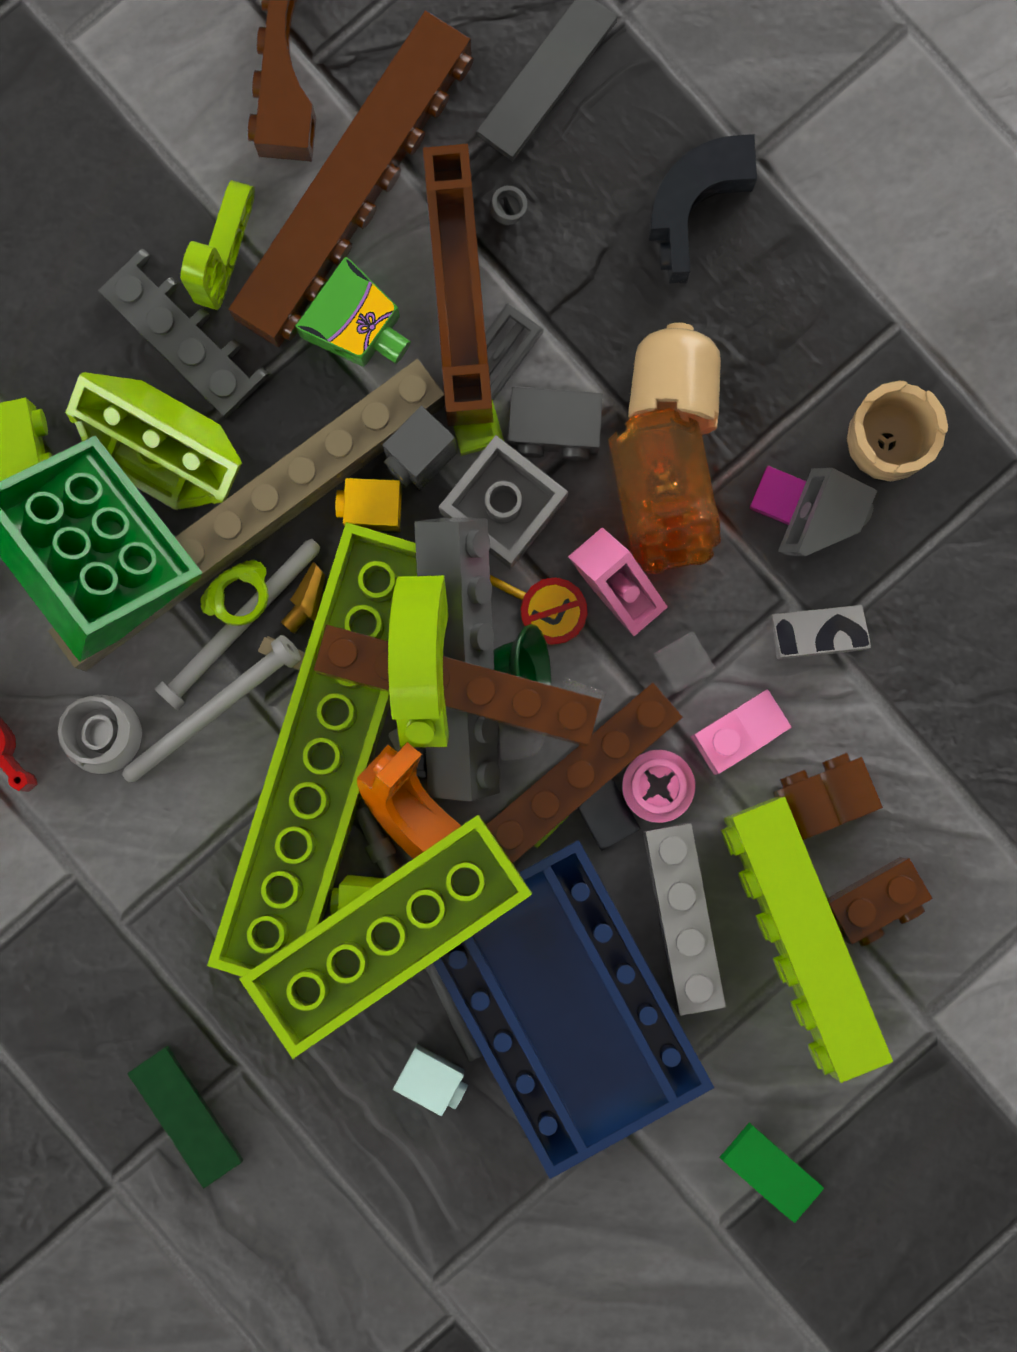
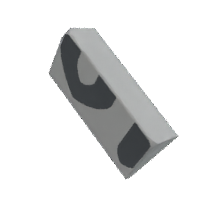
(820, 632)

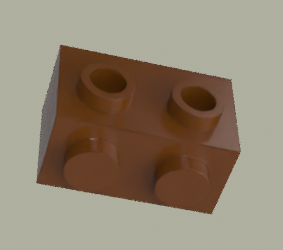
(878, 900)

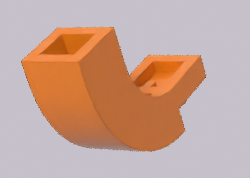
(401, 803)

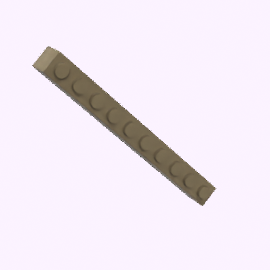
(293, 484)

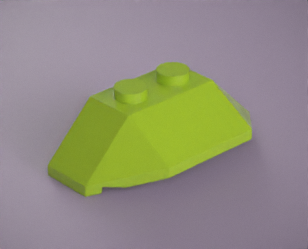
(155, 440)

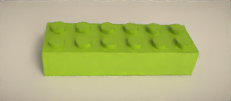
(385, 936)
(807, 940)

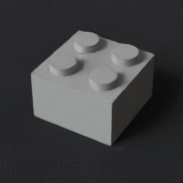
(512, 497)

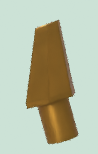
(306, 599)

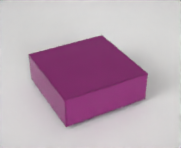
(777, 495)

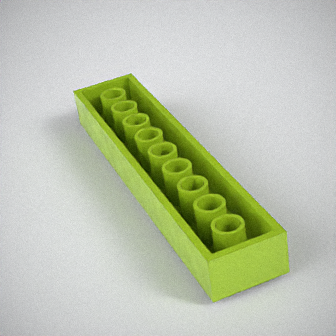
(314, 767)

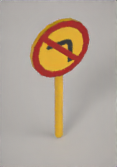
(552, 606)

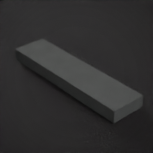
(546, 77)

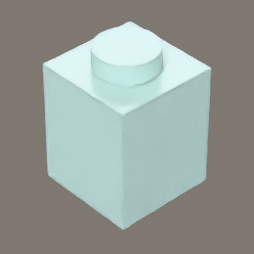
(431, 1081)

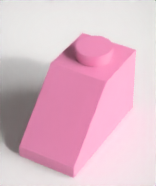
(618, 581)
(741, 732)

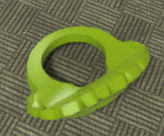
(213, 597)

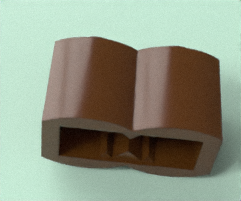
(831, 796)

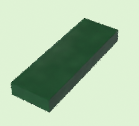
(185, 1117)

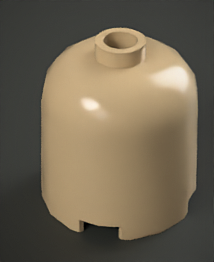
(677, 372)
(911, 421)

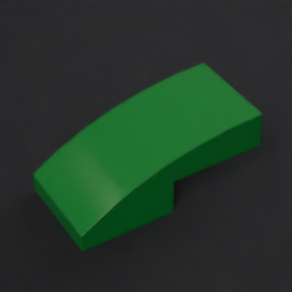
(771, 1172)

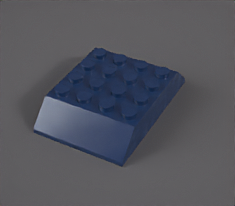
(571, 1016)

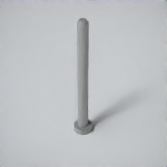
(228, 634)
(283, 653)

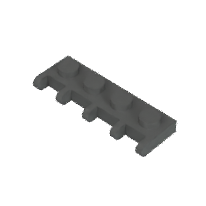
(179, 337)

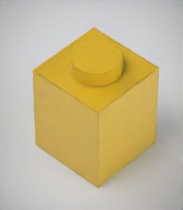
(370, 504)

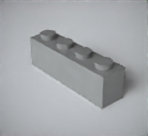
(684, 919)

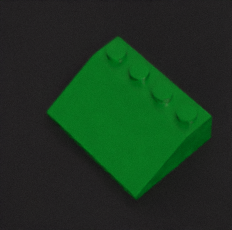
(89, 547)

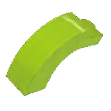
(416, 660)

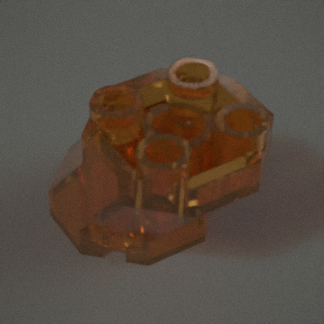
(665, 491)

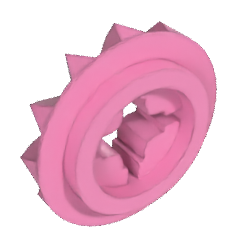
(680, 788)

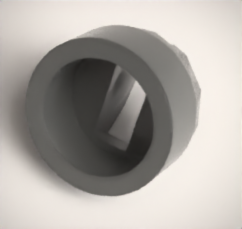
(513, 200)

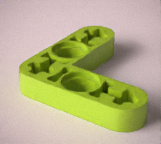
(209, 268)

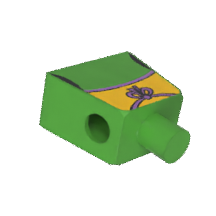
(353, 318)

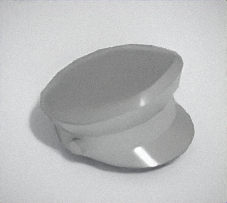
(100, 733)

